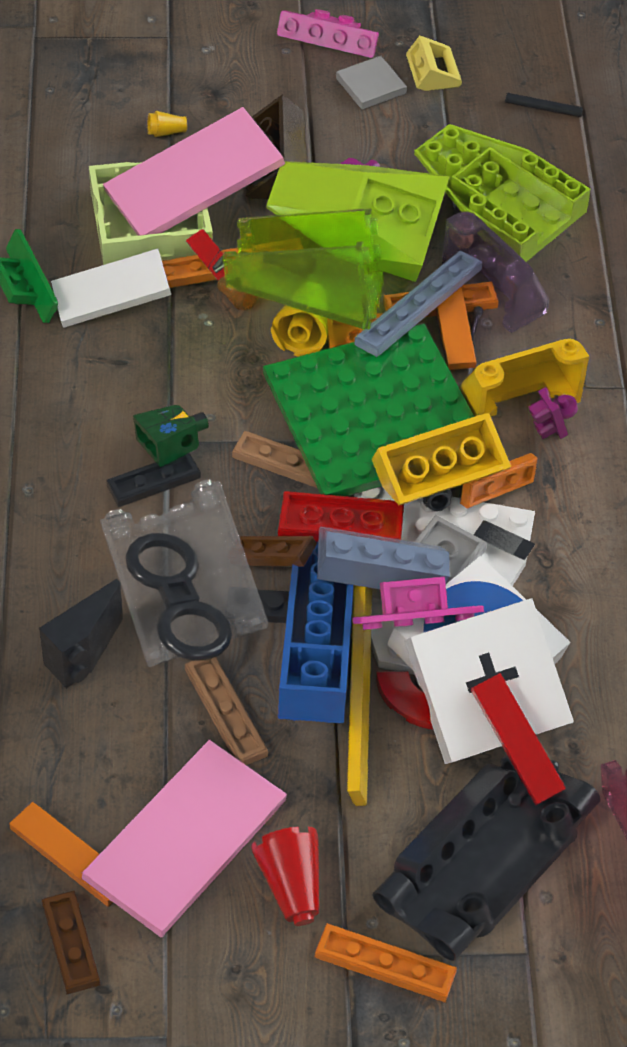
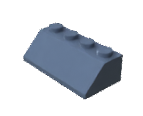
(374, 559)

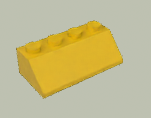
(440, 459)

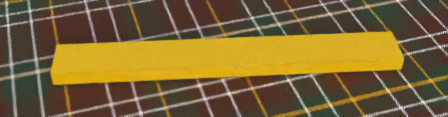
(359, 699)

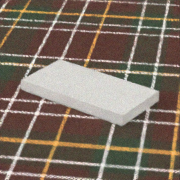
(111, 288)

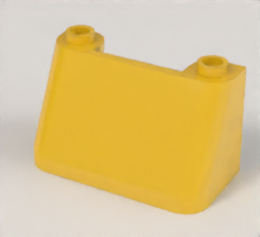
(556, 366)

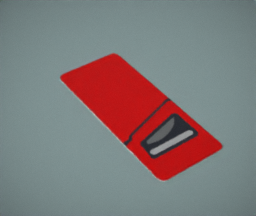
(208, 252)

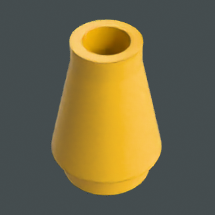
(165, 124)

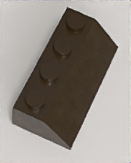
(285, 127)

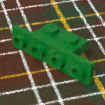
(24, 279)

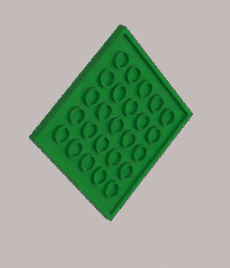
(352, 403)

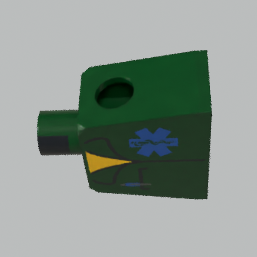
(169, 432)

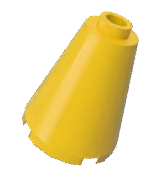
(299, 331)

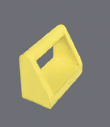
(424, 67)

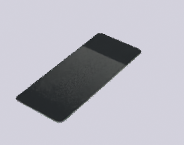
(504, 540)

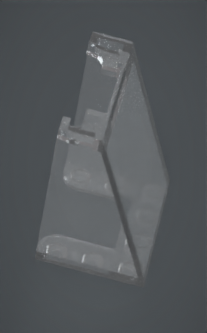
(220, 581)

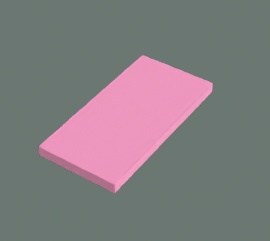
(194, 174)
(184, 838)

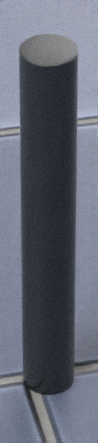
(544, 105)

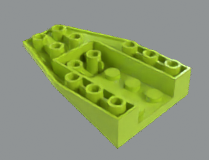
(505, 187)
(400, 199)

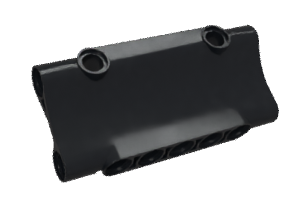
(481, 857)

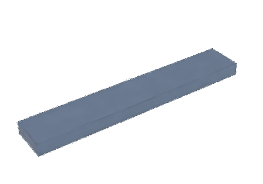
(418, 303)

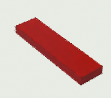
(518, 739)

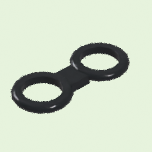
(178, 597)

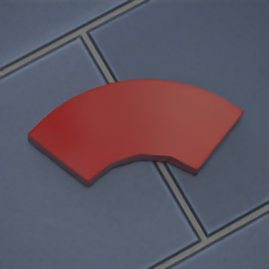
(404, 697)

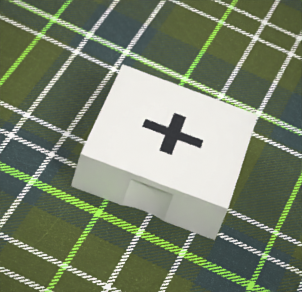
(474, 650)

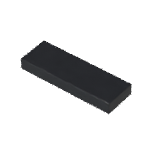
(152, 480)

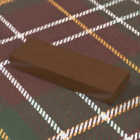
(277, 550)
(70, 942)

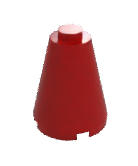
(292, 871)

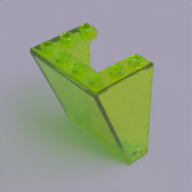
(312, 263)

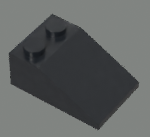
(81, 634)

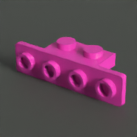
(328, 31)
(415, 599)

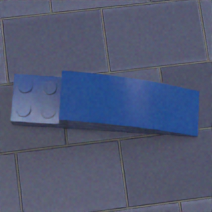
(315, 647)

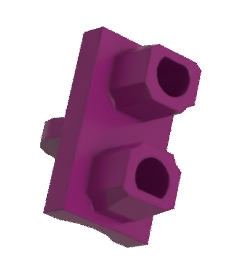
(550, 414)

